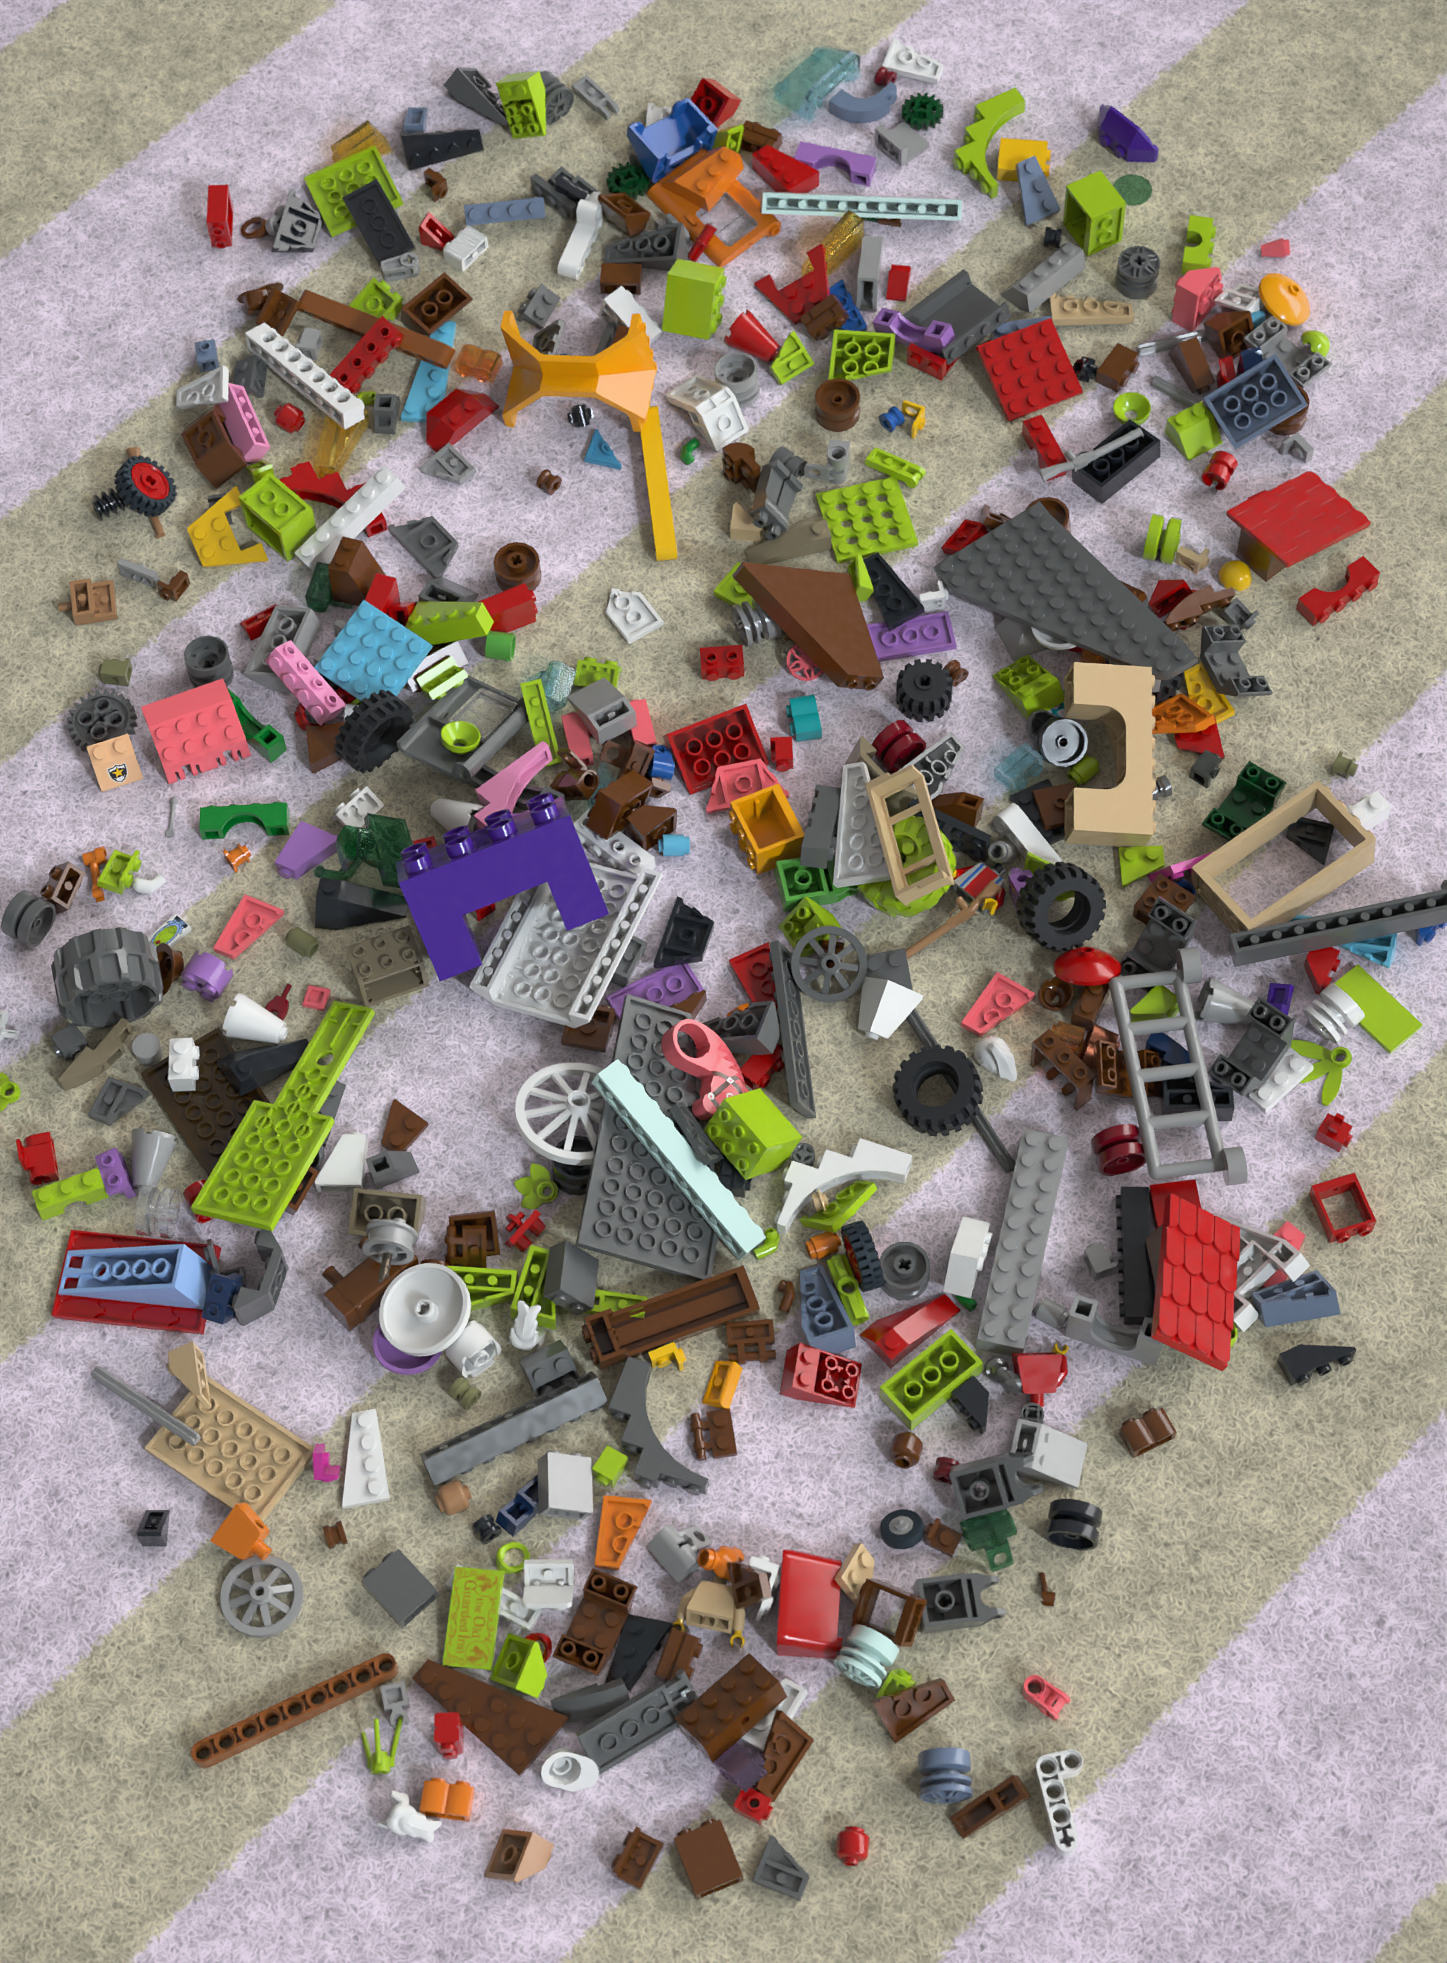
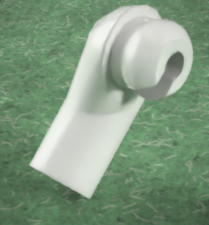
(148, 886)

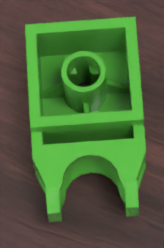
(800, 881)

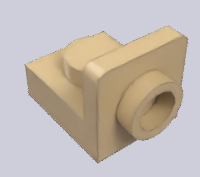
(1192, 561)

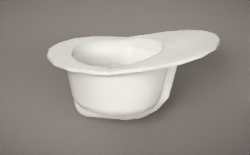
(569, 1770)

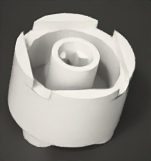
(473, 1350)

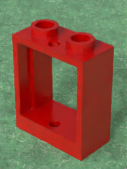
(220, 216)
(1339, 1186)

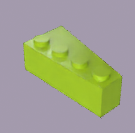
(449, 621)

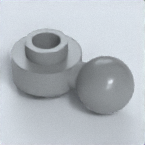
(273, 222)

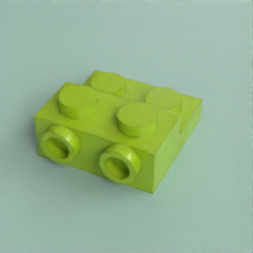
(378, 300)

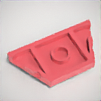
(739, 781)

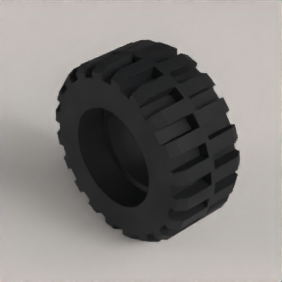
(1078, 923)
(925, 1065)

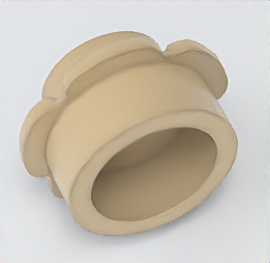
(820, 1201)

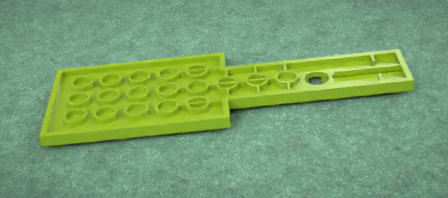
(282, 1138)

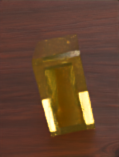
(360, 139)

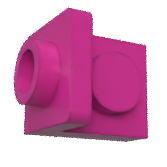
(321, 1465)

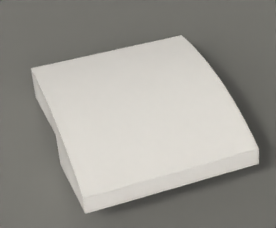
(1241, 298)

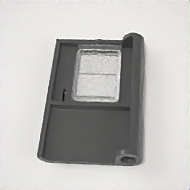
(475, 702)

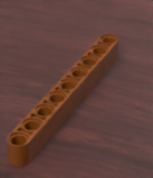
(360, 323)
(282, 1710)

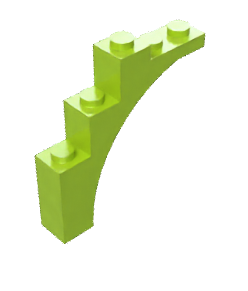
(988, 119)

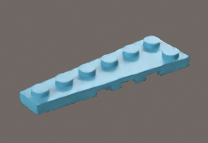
(430, 381)

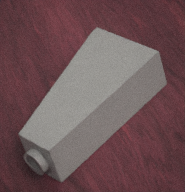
(869, 273)

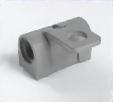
(837, 463)
(678, 1550)

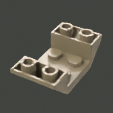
(864, 753)

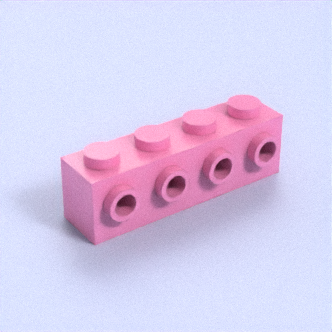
(244, 424)
(305, 682)

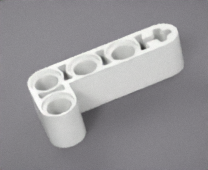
(585, 232)
(1023, 833)
(1059, 1805)

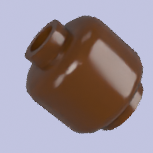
(906, 1450)

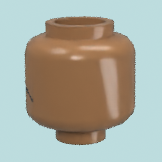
(453, 1497)

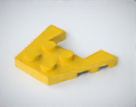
(215, 538)

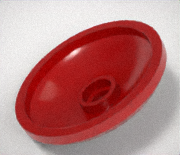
(1086, 966)

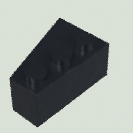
(1181, 1096)

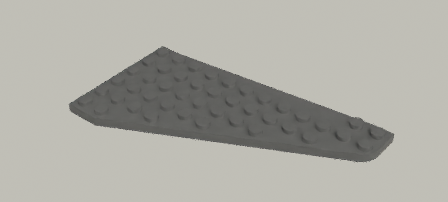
(1055, 585)

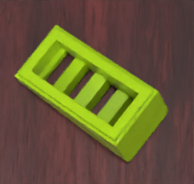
(860, 578)

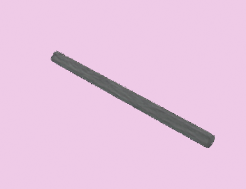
(980, 1120)

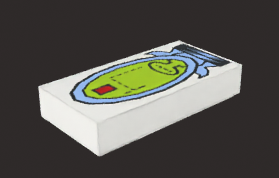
(170, 931)

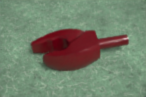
(280, 1004)

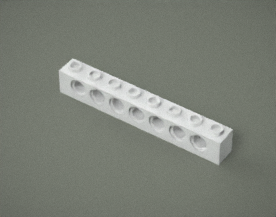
(305, 376)

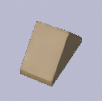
(742, 526)

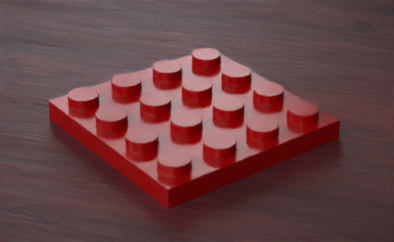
(1029, 370)

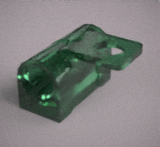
(319, 590)
(991, 1533)

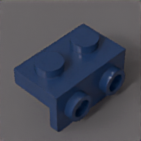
(220, 1297)

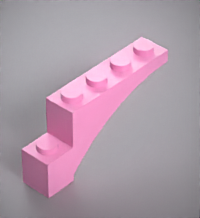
(506, 786)

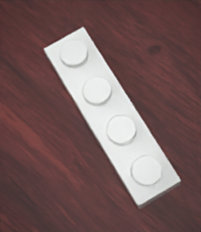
(511, 1608)

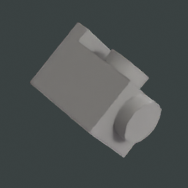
(310, 343)
(1099, 1261)

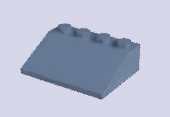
(1255, 401)

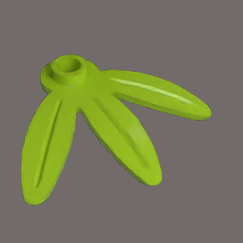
(1327, 1065)

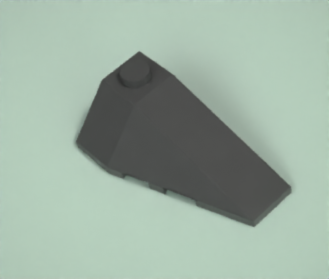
(472, 89)

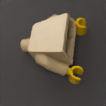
(712, 1608)

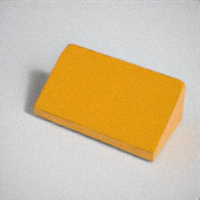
(722, 1384)

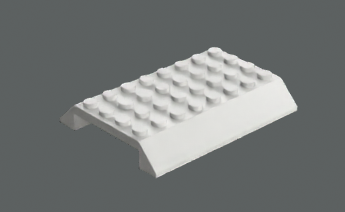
(559, 972)

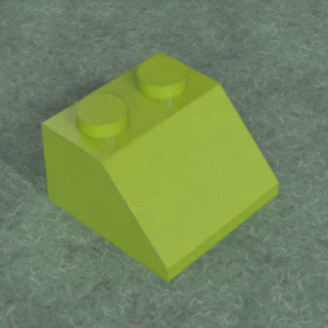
(1193, 431)

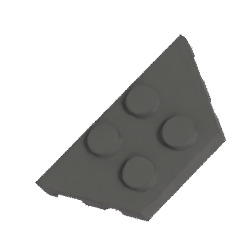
(427, 543)

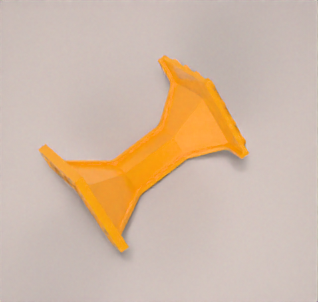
(616, 376)

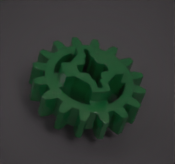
(922, 111)
(629, 180)

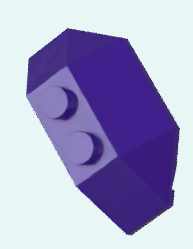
(1124, 136)

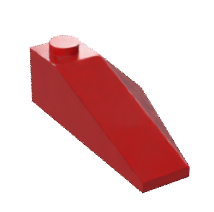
(903, 1331)

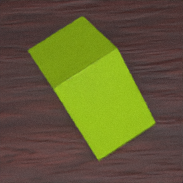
(259, 470)

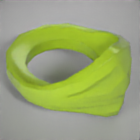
(501, 1566)

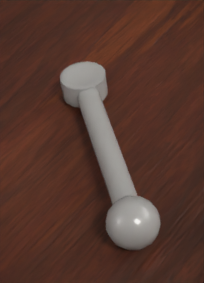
(173, 801)

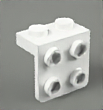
(763, 1563)
(548, 1584)

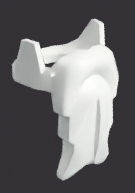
(525, 1332)
(405, 1820)

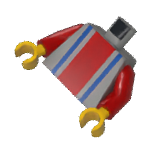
(973, 879)

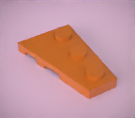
(618, 1528)

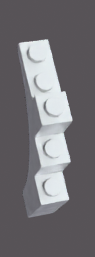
(865, 1161)

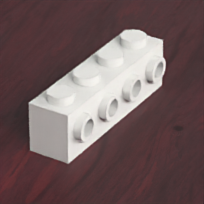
(617, 851)

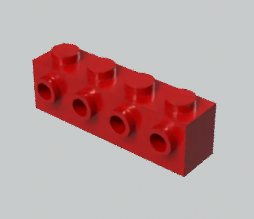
(367, 355)

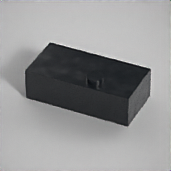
(1117, 468)

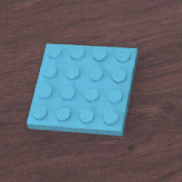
(372, 654)

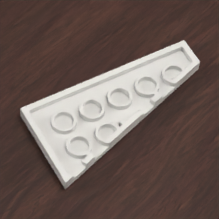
(858, 845)

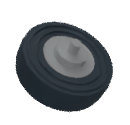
(902, 1529)

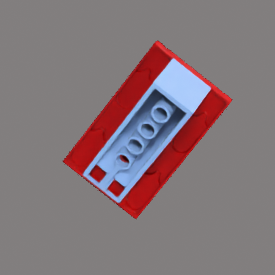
(134, 1282)

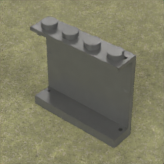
(965, 308)

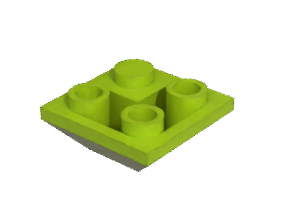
(804, 918)

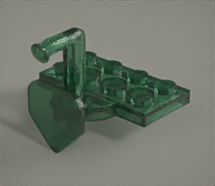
(375, 845)

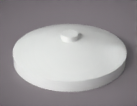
(424, 1309)

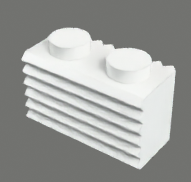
(465, 248)

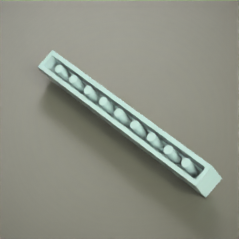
(861, 205)
(678, 1159)

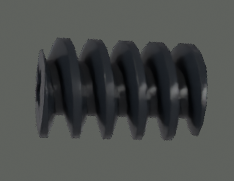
(108, 503)

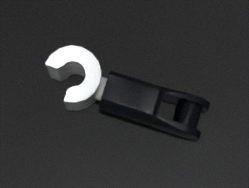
(574, 191)

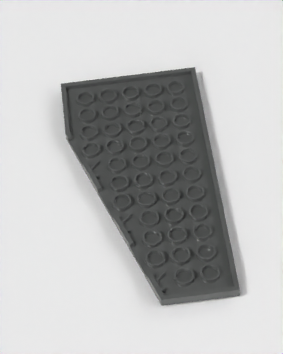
(629, 1199)

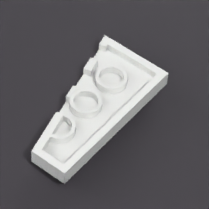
(365, 1465)

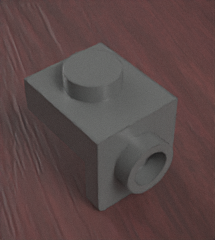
(1238, 614)

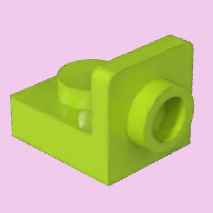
(896, 1681)

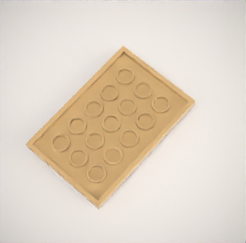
(239, 1453)

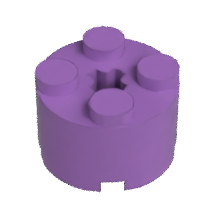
(206, 975)

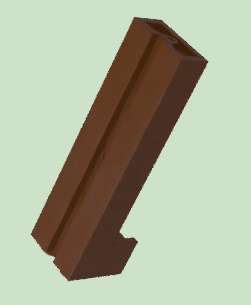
(669, 1317)

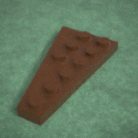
(502, 1721)

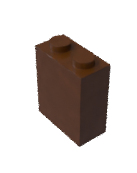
(708, 1858)

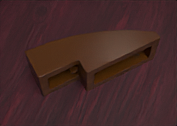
(990, 1806)

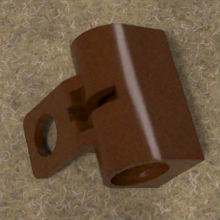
(633, 758)
(578, 781)

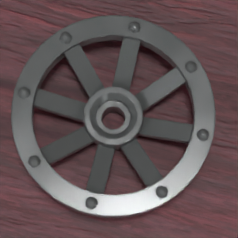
(821, 963)

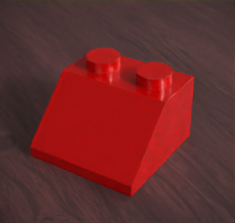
(715, 101)

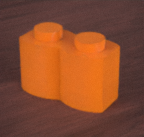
(447, 1800)

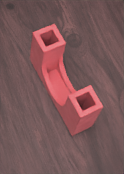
(578, 735)

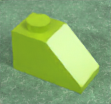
(729, 137)
(1157, 1004)

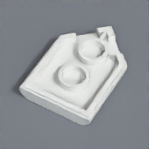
(632, 614)

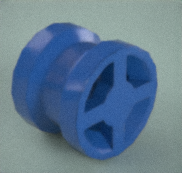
(891, 419)

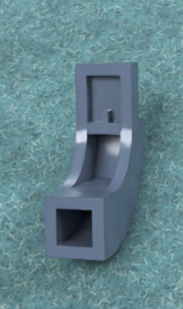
(863, 109)

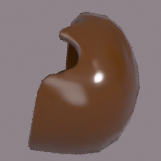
(1050, 989)

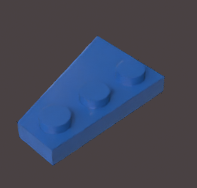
(855, 321)

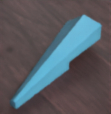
(1378, 949)

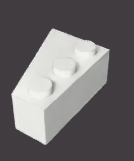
(967, 1256)

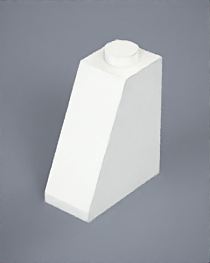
(345, 1165)

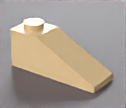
(190, 1369)

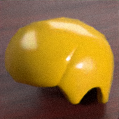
(1235, 575)

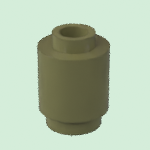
(302, 942)

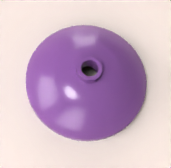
(397, 1361)

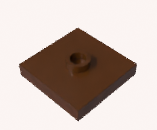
(1051, 804)

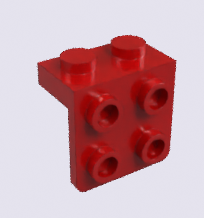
(928, 362)

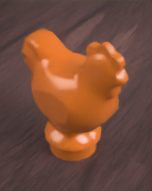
(717, 1560)

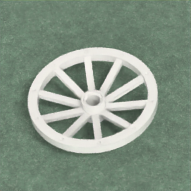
(576, 1108)

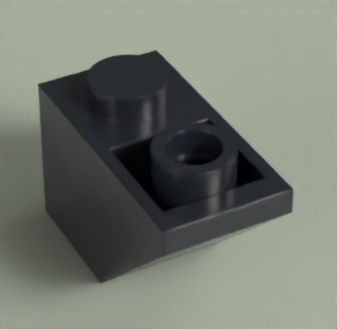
(972, 1399)

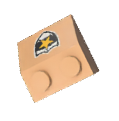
(114, 762)

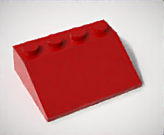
(714, 743)

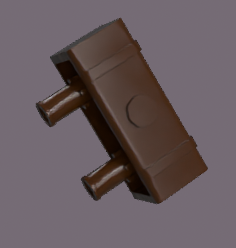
(358, 1292)

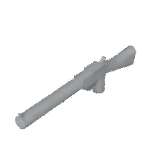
(1079, 462)

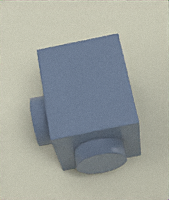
(207, 355)

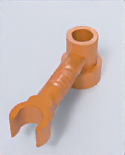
(95, 859)

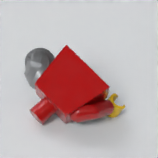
(1032, 1373)

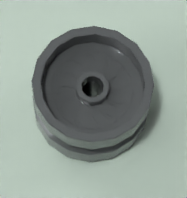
(28, 918)
(905, 1270)

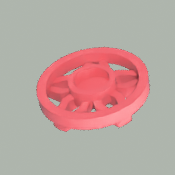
(803, 662)

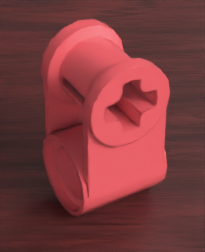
(1046, 1697)

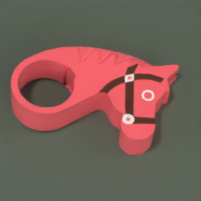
(712, 1065)

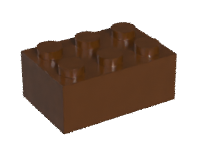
(616, 801)

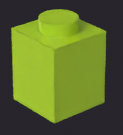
(609, 1467)

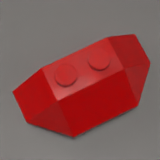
(456, 417)

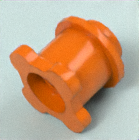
(237, 856)

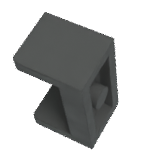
(629, 962)

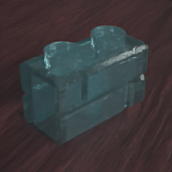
(1019, 768)

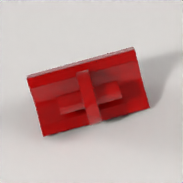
(532, 1223)

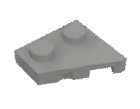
(448, 466)

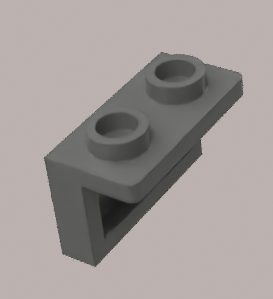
(539, 306)
(251, 374)

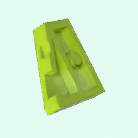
(1139, 862)

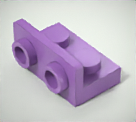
(115, 1173)

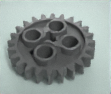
(91, 710)

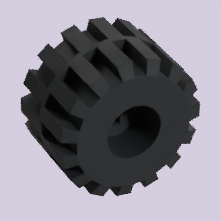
(924, 690)

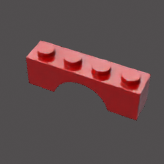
(1318, 604)

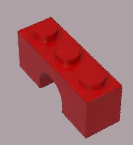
(1039, 436)

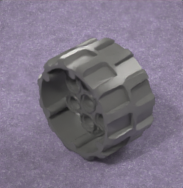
(107, 977)

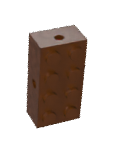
(731, 1707)

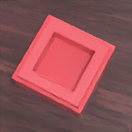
(316, 997)

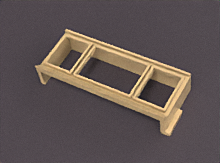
(877, 791)

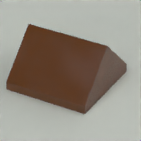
(477, 1219)

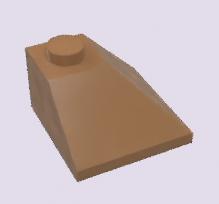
(518, 1856)

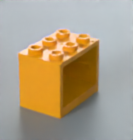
(766, 828)

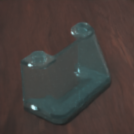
(815, 78)

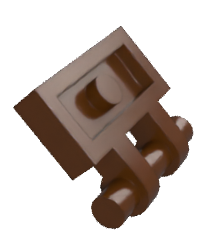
(473, 1243)
(751, 1333)
(721, 1434)

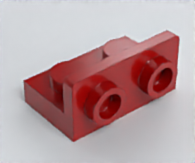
(963, 536)

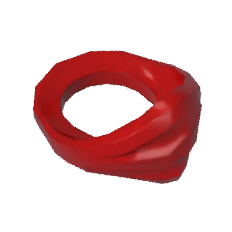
(545, 1639)

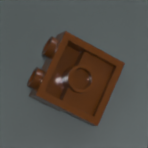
(594, 1034)

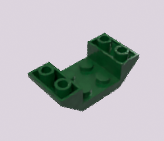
(1247, 803)

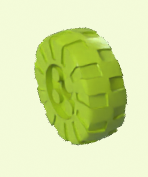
(913, 846)

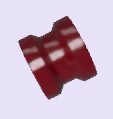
(884, 77)
(943, 1468)

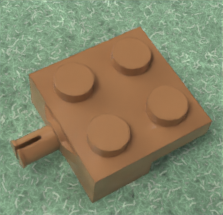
(91, 601)

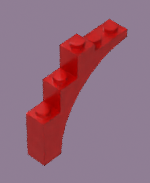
(327, 490)

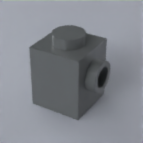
(68, 1042)

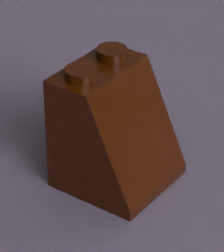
(352, 571)

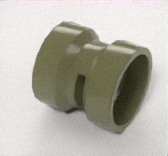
(464, 1393)

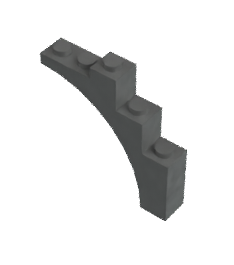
(655, 1462)

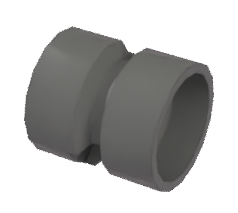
(793, 463)

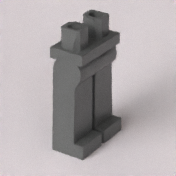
(774, 499)

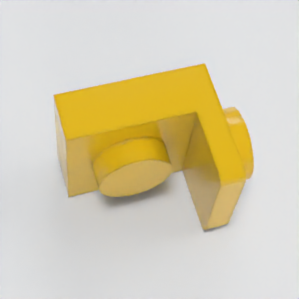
(662, 1356)

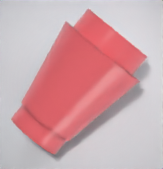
(1278, 248)

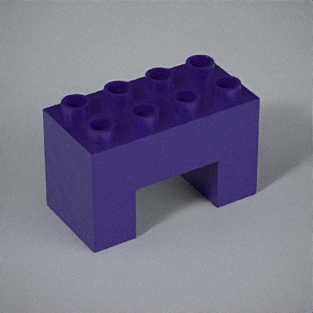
(491, 866)

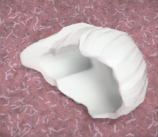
(996, 1057)

